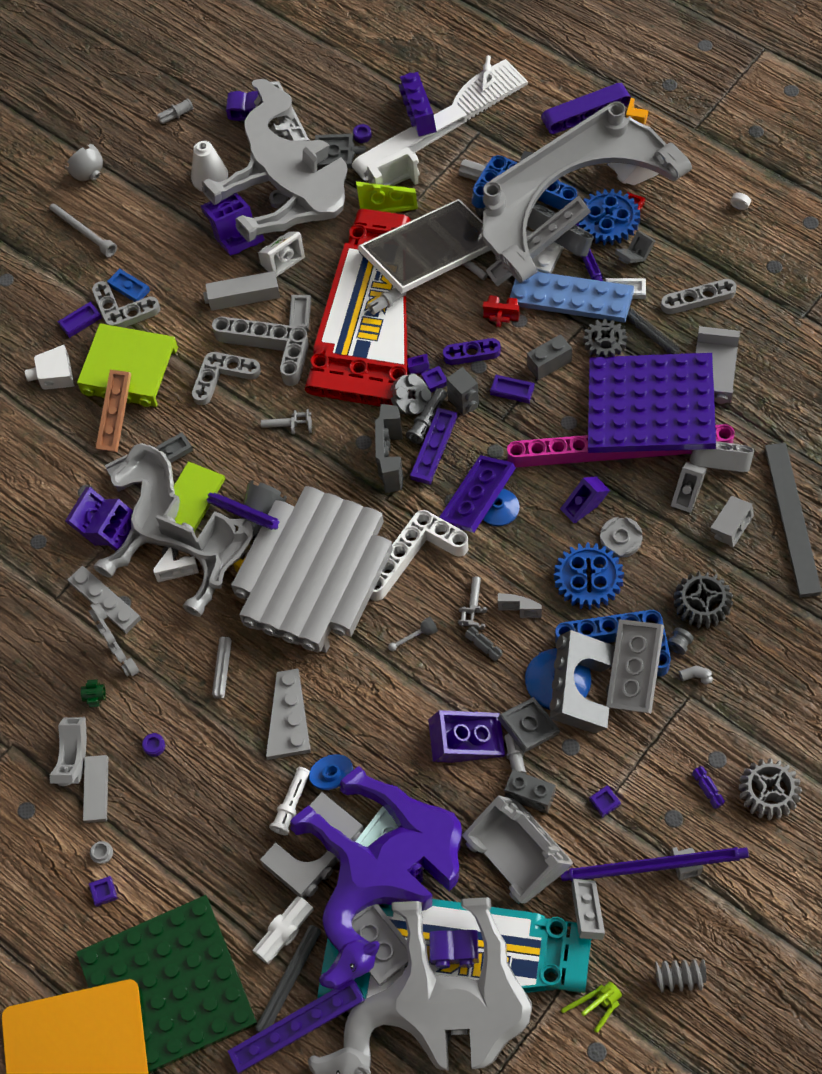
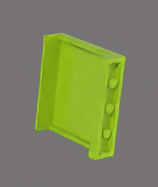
(129, 351)

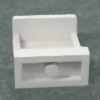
(394, 168)

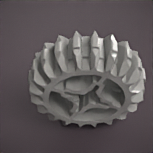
(759, 804)

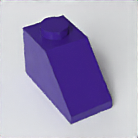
(584, 498)

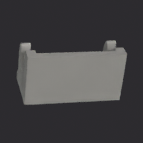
(732, 521)

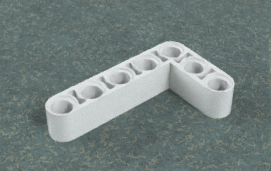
(410, 548)

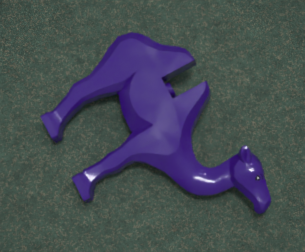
(384, 870)

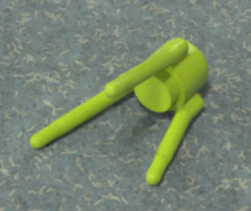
(606, 996)

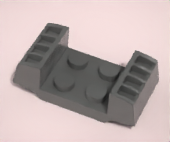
(386, 429)

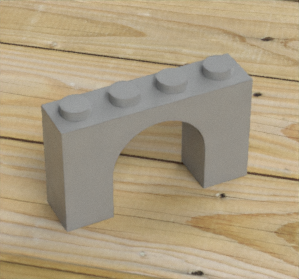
(305, 876)

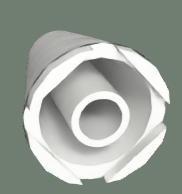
(206, 165)

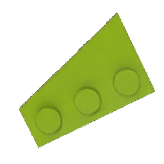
(386, 197)

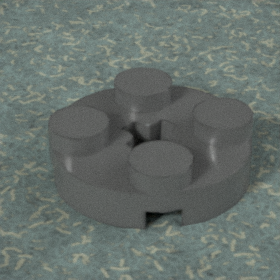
(420, 393)

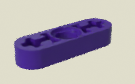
(466, 358)

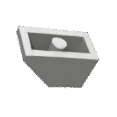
(688, 486)

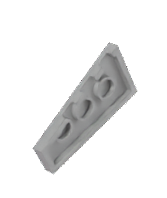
(288, 719)

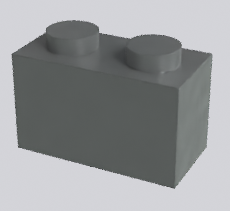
(549, 357)
(463, 391)

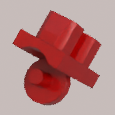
(501, 312)

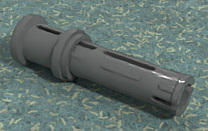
(423, 422)

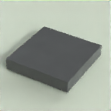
(528, 724)

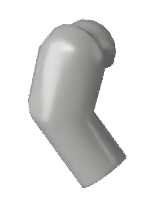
(696, 671)

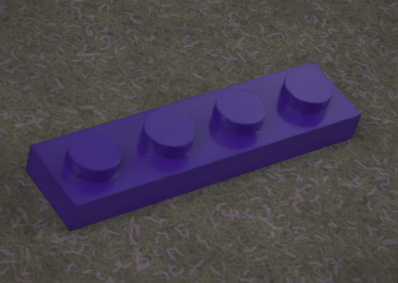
(433, 446)

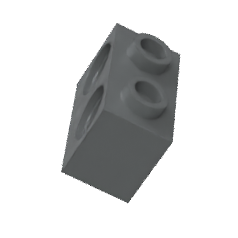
(530, 791)

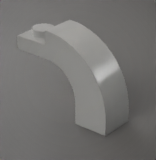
(71, 752)

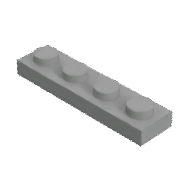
(96, 592)

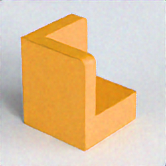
(637, 114)

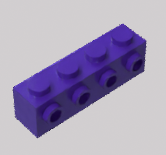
(417, 104)

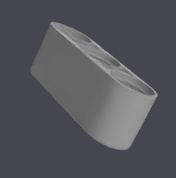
(725, 456)

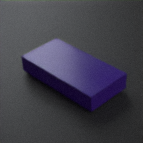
(79, 319)
(512, 389)

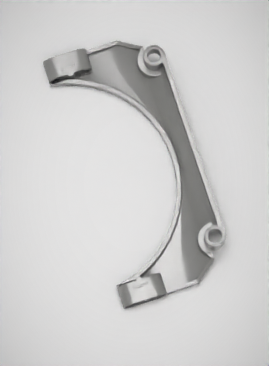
(596, 140)

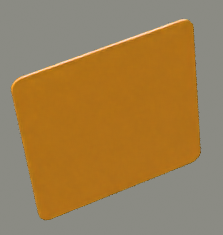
(77, 1033)

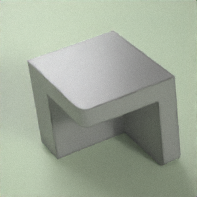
(686, 872)

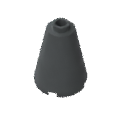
(261, 499)

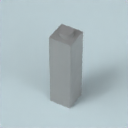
(242, 291)

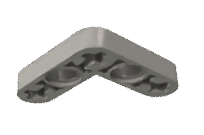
(115, 312)
(216, 369)

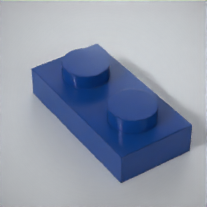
(128, 285)

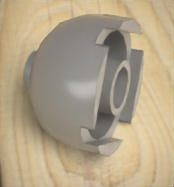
(85, 164)

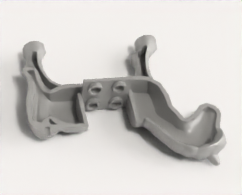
(154, 523)

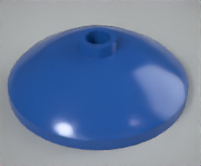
(541, 675)

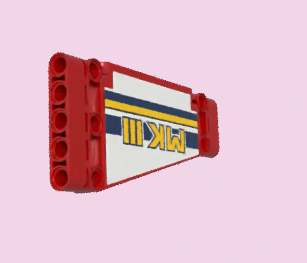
(350, 335)

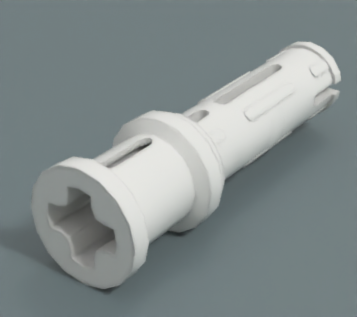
(286, 811)

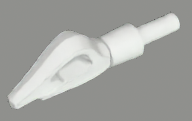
(486, 74)

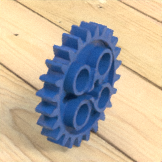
(609, 211)
(609, 575)

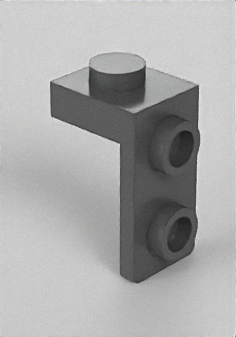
(638, 249)

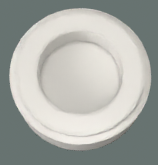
(740, 201)

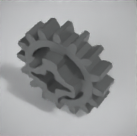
(605, 339)

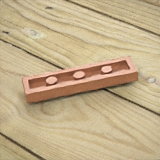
(113, 411)

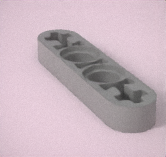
(697, 294)

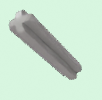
(221, 667)

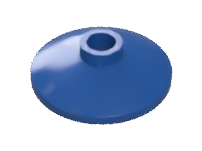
(504, 513)
(330, 771)

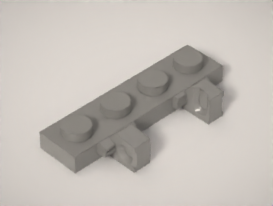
(287, 128)

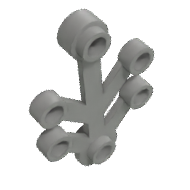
(99, 614)

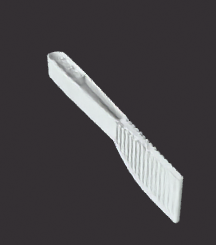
(466, 104)

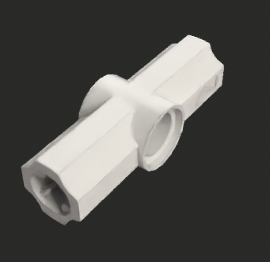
(283, 929)

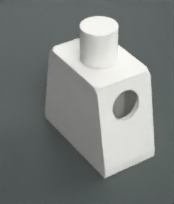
(52, 369)

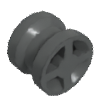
(680, 640)

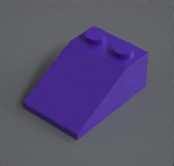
(465, 736)

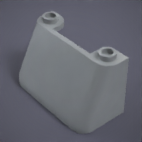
(517, 848)

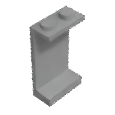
(723, 346)

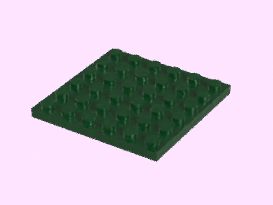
(183, 980)

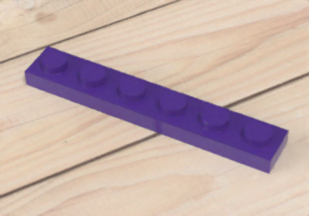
(296, 1026)

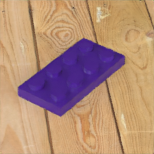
(477, 493)

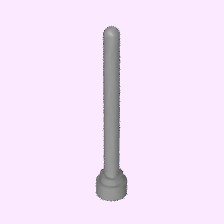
(106, 247)

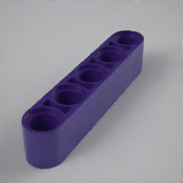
(577, 110)

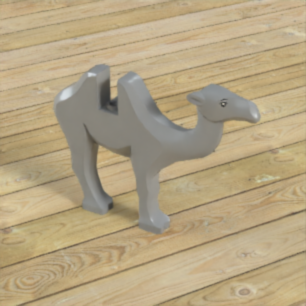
(288, 166)
(429, 1005)

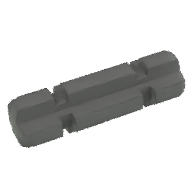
(483, 643)

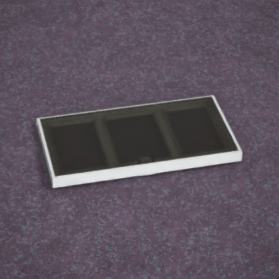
(427, 246)

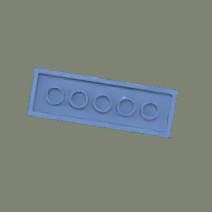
(574, 296)

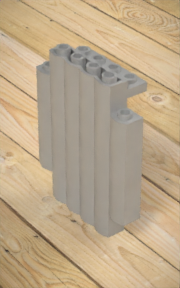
(312, 569)

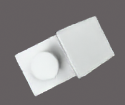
(169, 568)

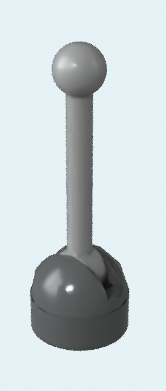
(427, 627)

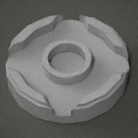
(621, 536)

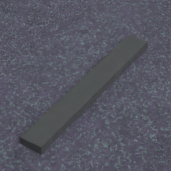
(792, 520)

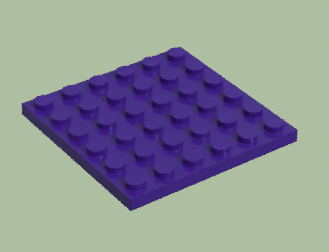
(651, 403)

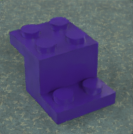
(223, 222)
(101, 519)

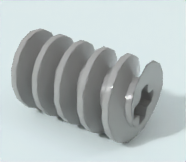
(680, 975)

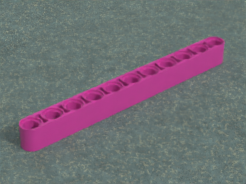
(570, 455)

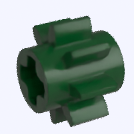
(93, 693)

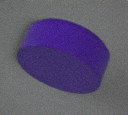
(362, 133)
(153, 744)

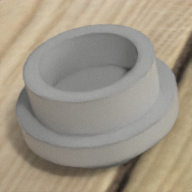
(101, 852)

